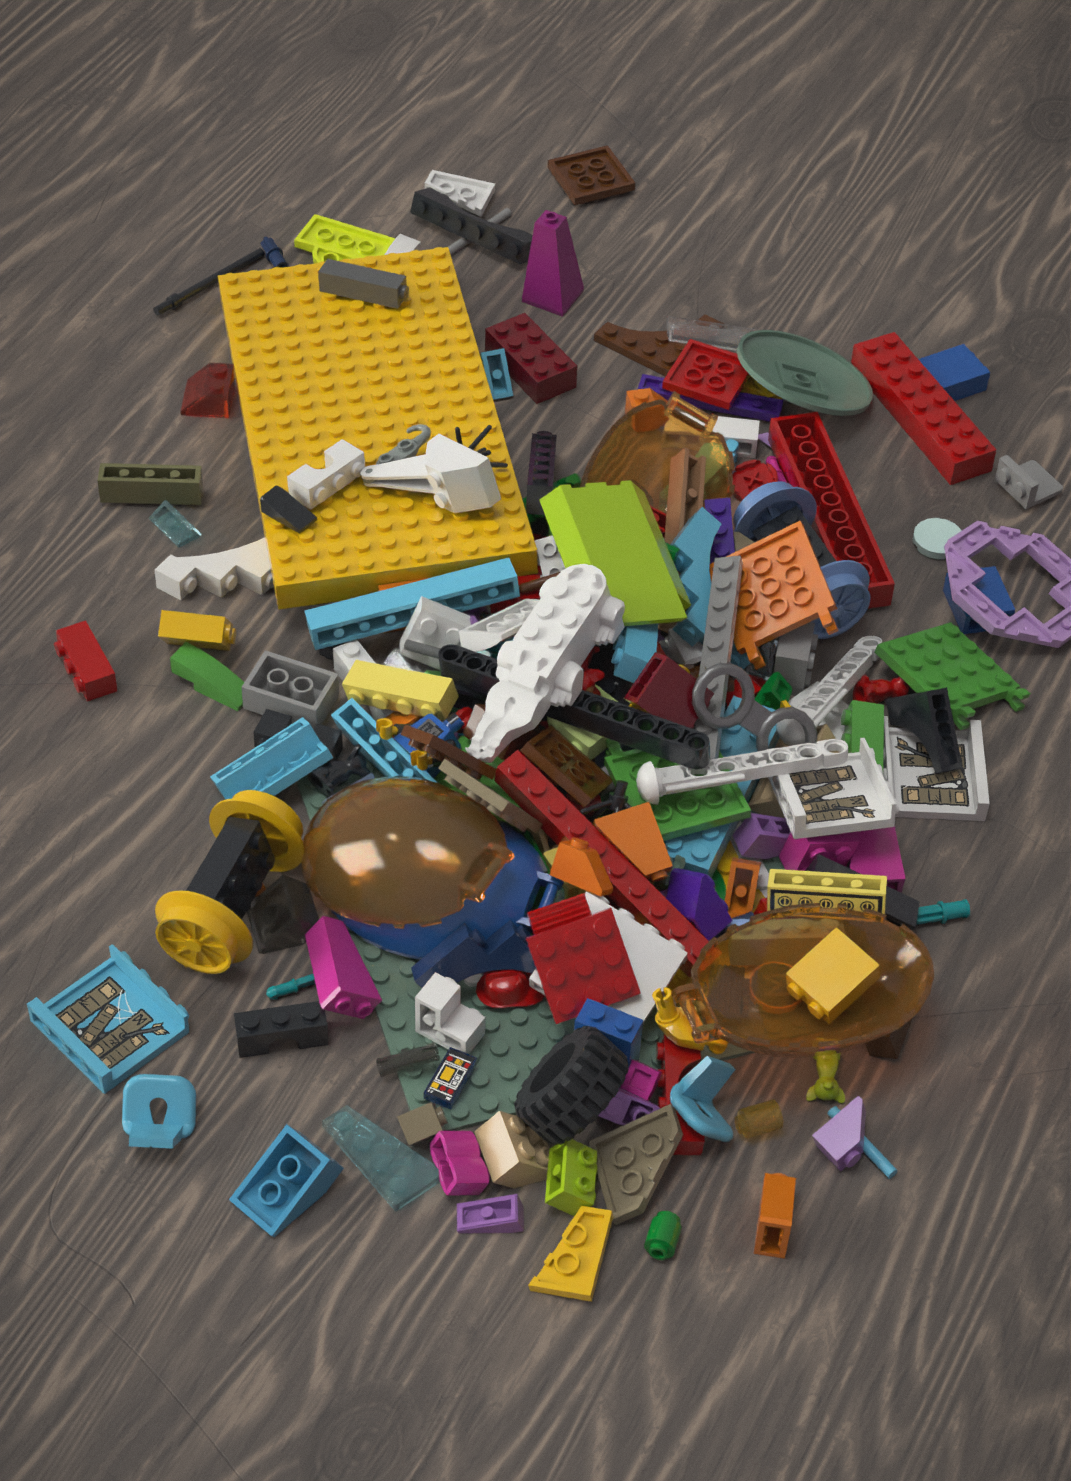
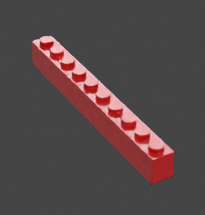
(564, 821)

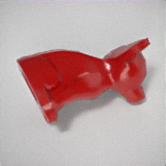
(878, 690)

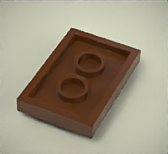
(443, 750)

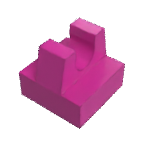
(641, 1080)

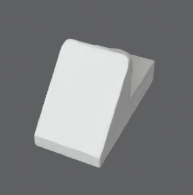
(680, 650)

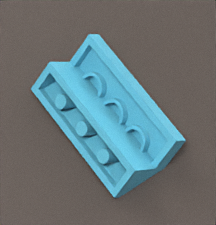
(274, 762)

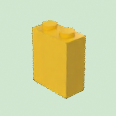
(196, 629)
(832, 976)

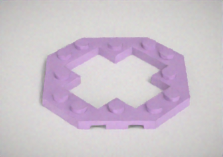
(965, 574)

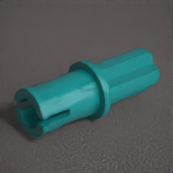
(943, 912)

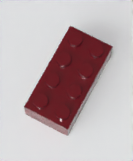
(532, 358)

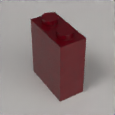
(666, 691)

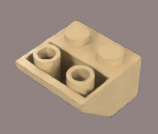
(512, 1151)

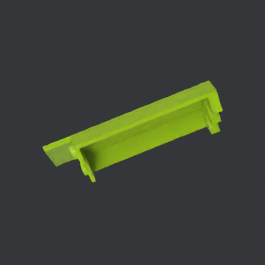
(620, 537)

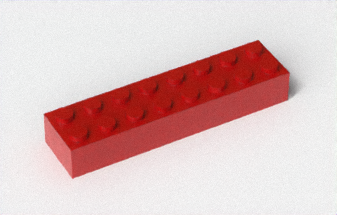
(924, 409)

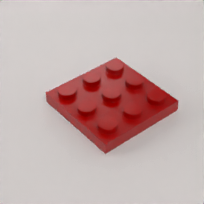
(707, 374)
(581, 963)

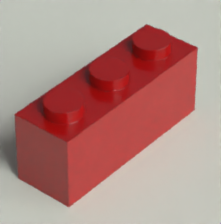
(85, 661)

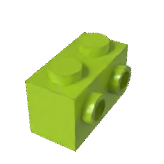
(571, 1176)

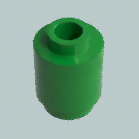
(663, 1235)

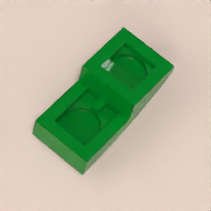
(774, 691)

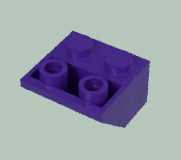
(698, 901)

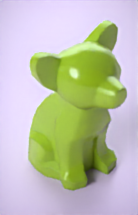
(826, 1086)

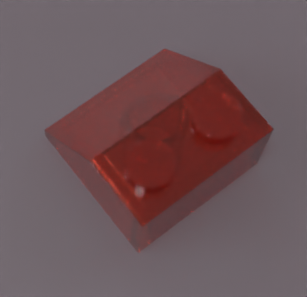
(210, 391)

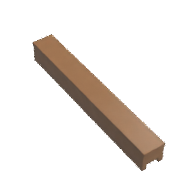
(684, 498)

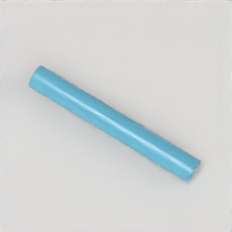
(872, 1152)

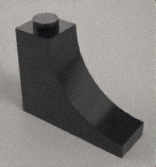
(931, 720)

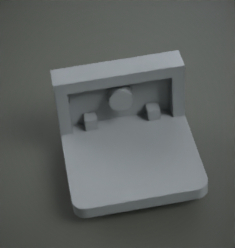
(1026, 482)

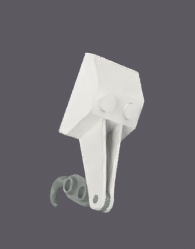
(448, 469)

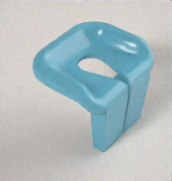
(701, 1087)
(137, 1116)

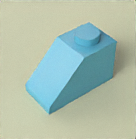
(497, 373)

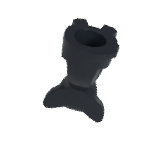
(337, 772)

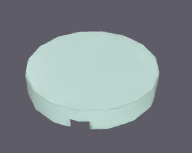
(932, 536)

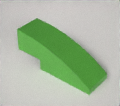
(208, 675)

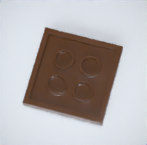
(591, 175)
(566, 766)

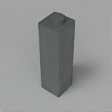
(363, 283)

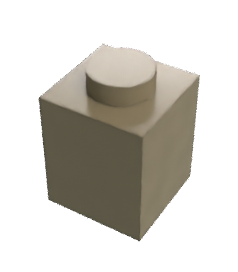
(422, 1123)

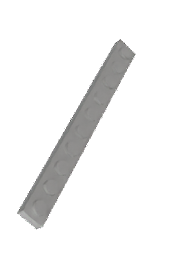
(719, 638)

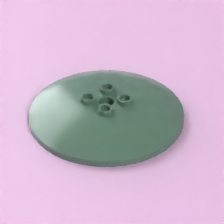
(804, 372)

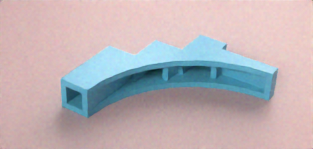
(693, 564)

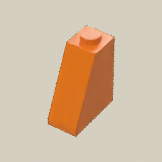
(638, 840)
(775, 1215)

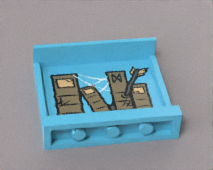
(111, 1021)

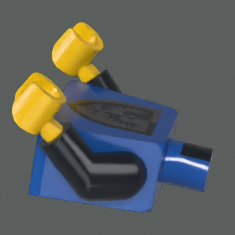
(430, 724)

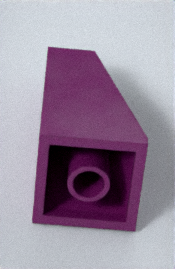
(552, 269)

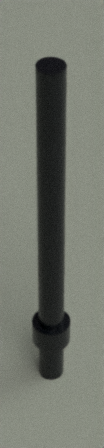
(175, 300)

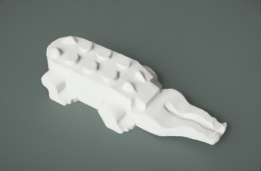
(547, 656)

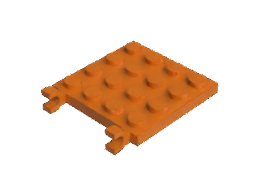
(779, 590)

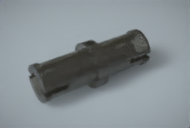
(407, 1059)

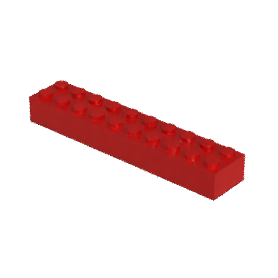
(812, 464)

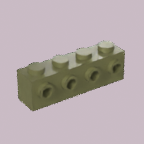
(147, 483)

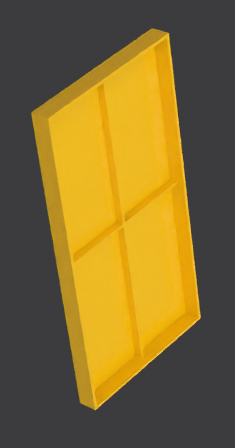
(365, 373)

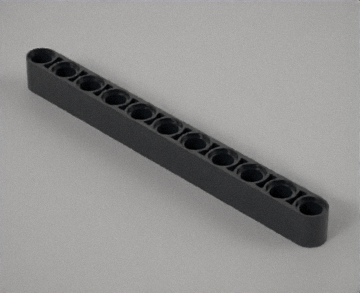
(591, 713)

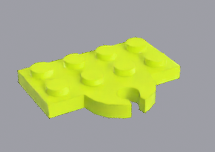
(339, 240)

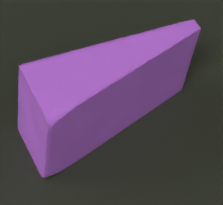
(491, 1215)

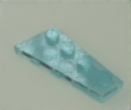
(384, 1160)

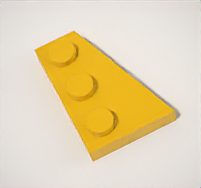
(578, 1257)

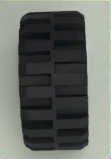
(571, 1085)

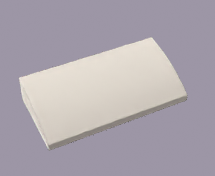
(497, 626)

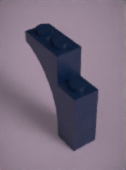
(469, 954)

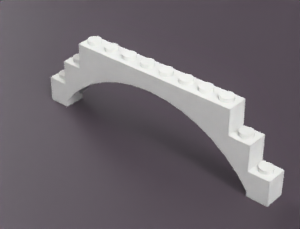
(217, 571)

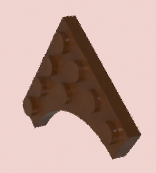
(644, 347)

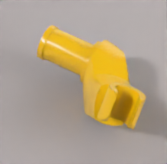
(676, 1026)

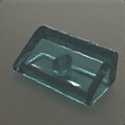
(174, 524)

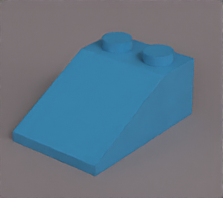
(285, 1181)

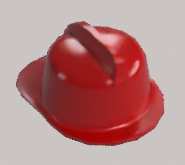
(507, 989)

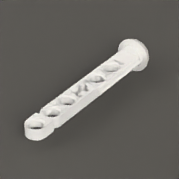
(831, 689)
(674, 779)

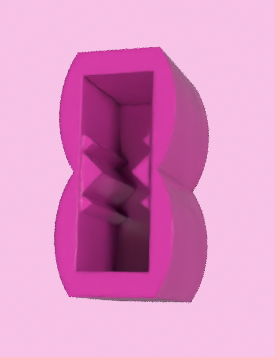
(459, 1163)

